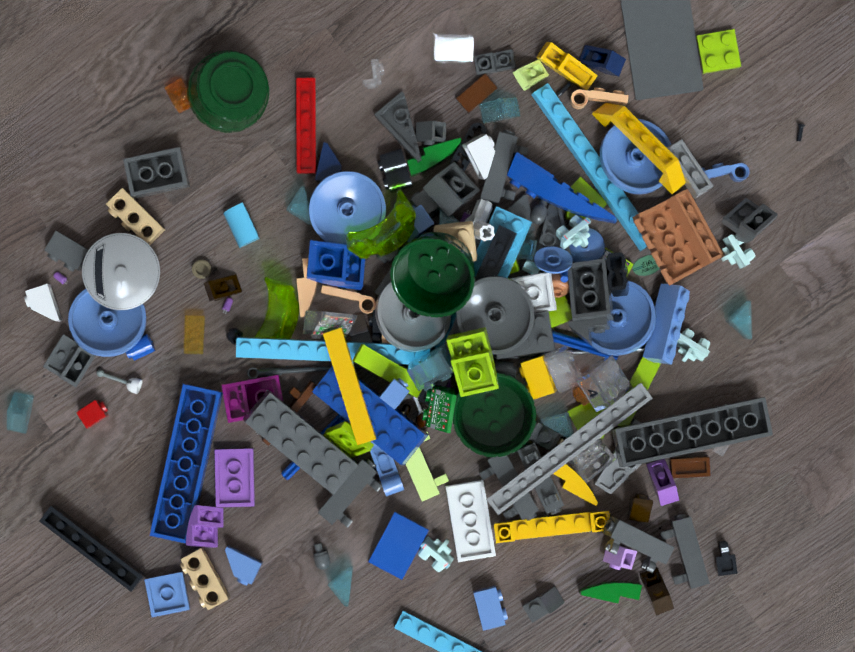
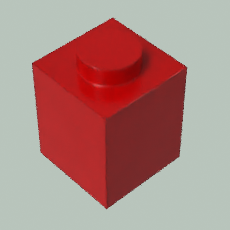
(93, 413)

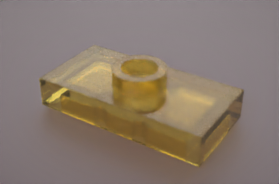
(194, 334)

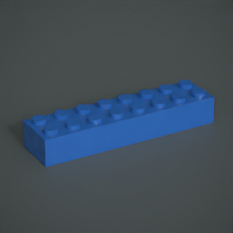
(186, 462)

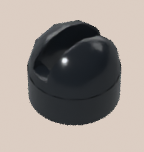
(233, 334)

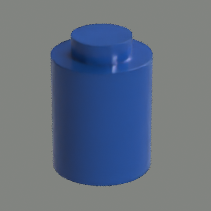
(142, 348)

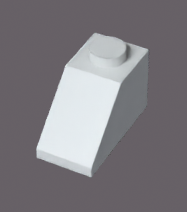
(480, 153)
(43, 301)

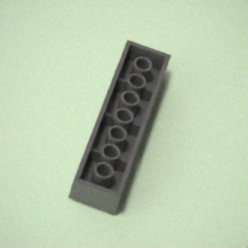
(692, 431)

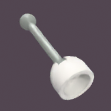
(133, 384)

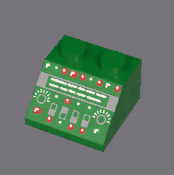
(440, 408)

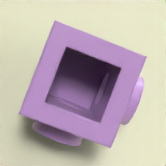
(624, 558)

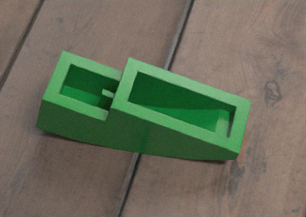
(433, 156)
(613, 590)

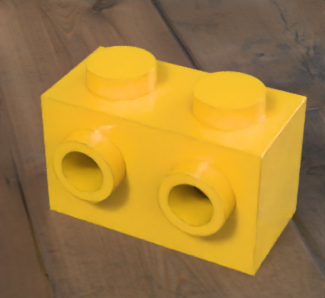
(537, 377)

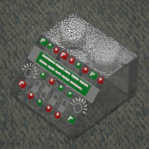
(321, 322)

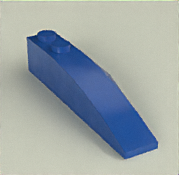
(545, 186)

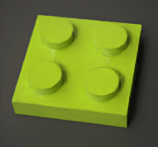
(718, 51)
(344, 438)

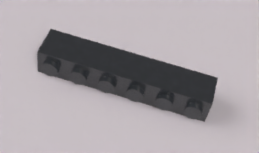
(92, 547)

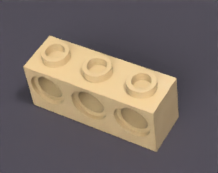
(131, 207)
(206, 568)

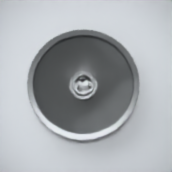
(501, 308)

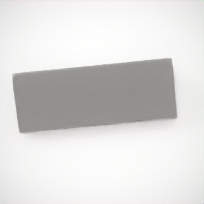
(695, 177)

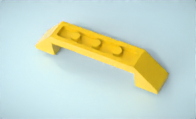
(645, 141)
(551, 526)

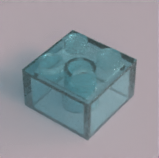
(430, 368)

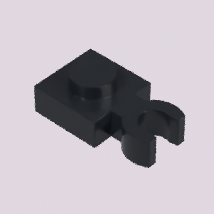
(376, 332)

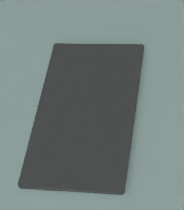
(661, 47)

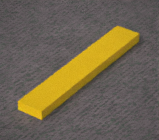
(349, 386)

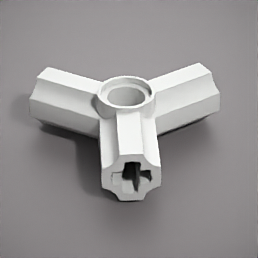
(480, 217)

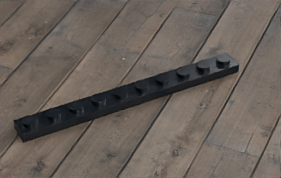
(490, 266)

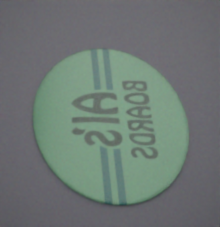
(645, 266)

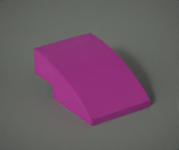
(243, 395)

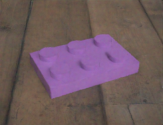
(234, 477)

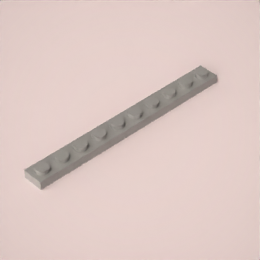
(569, 448)

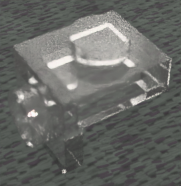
(377, 70)

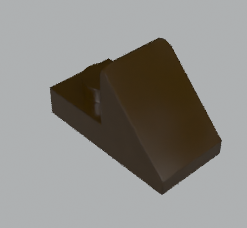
(222, 288)

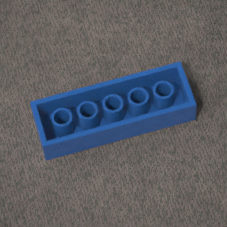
(393, 430)

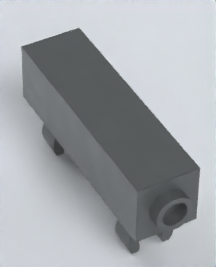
(499, 168)
(505, 473)
(545, 490)
(337, 503)
(624, 533)
(689, 552)

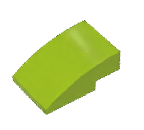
(472, 362)

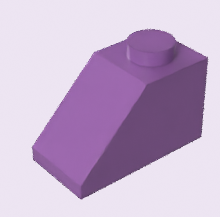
(662, 482)

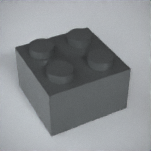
(451, 189)

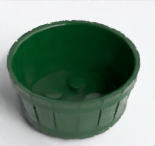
(228, 91)
(433, 275)
(496, 419)

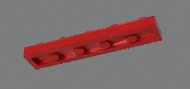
(306, 125)

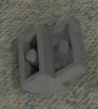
(749, 220)
(69, 361)

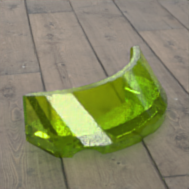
(387, 234)
(281, 312)

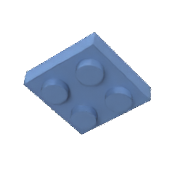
(167, 594)

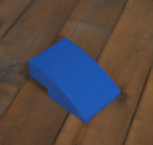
(335, 265)
(398, 545)

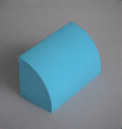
(241, 225)

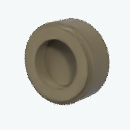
(201, 269)

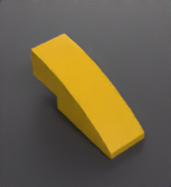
(566, 66)
(575, 484)

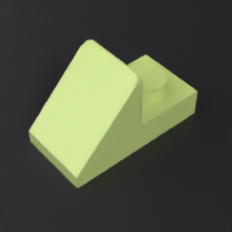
(530, 74)

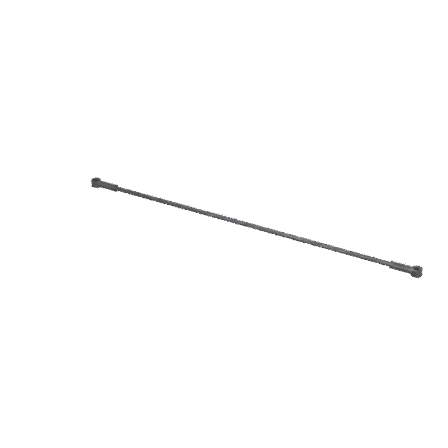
(279, 371)

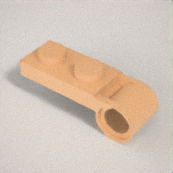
(599, 95)
(350, 294)

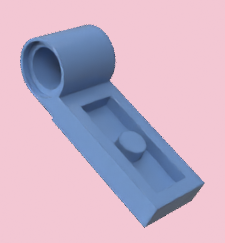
(720, 170)
(387, 471)

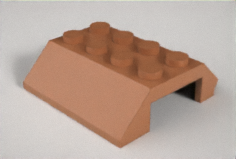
(678, 237)

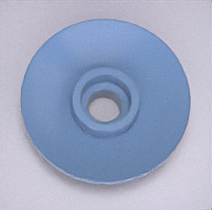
(592, 252)
(553, 260)

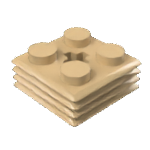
(462, 231)

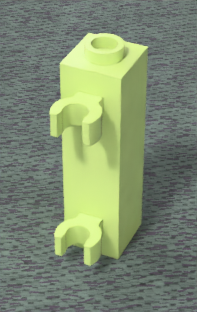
(422, 476)

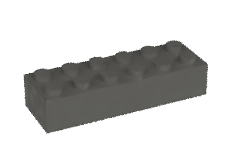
(300, 441)

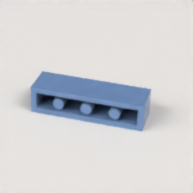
(669, 317)

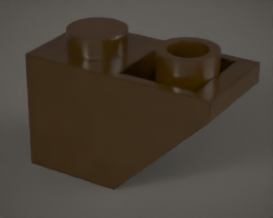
(640, 508)
(656, 591)

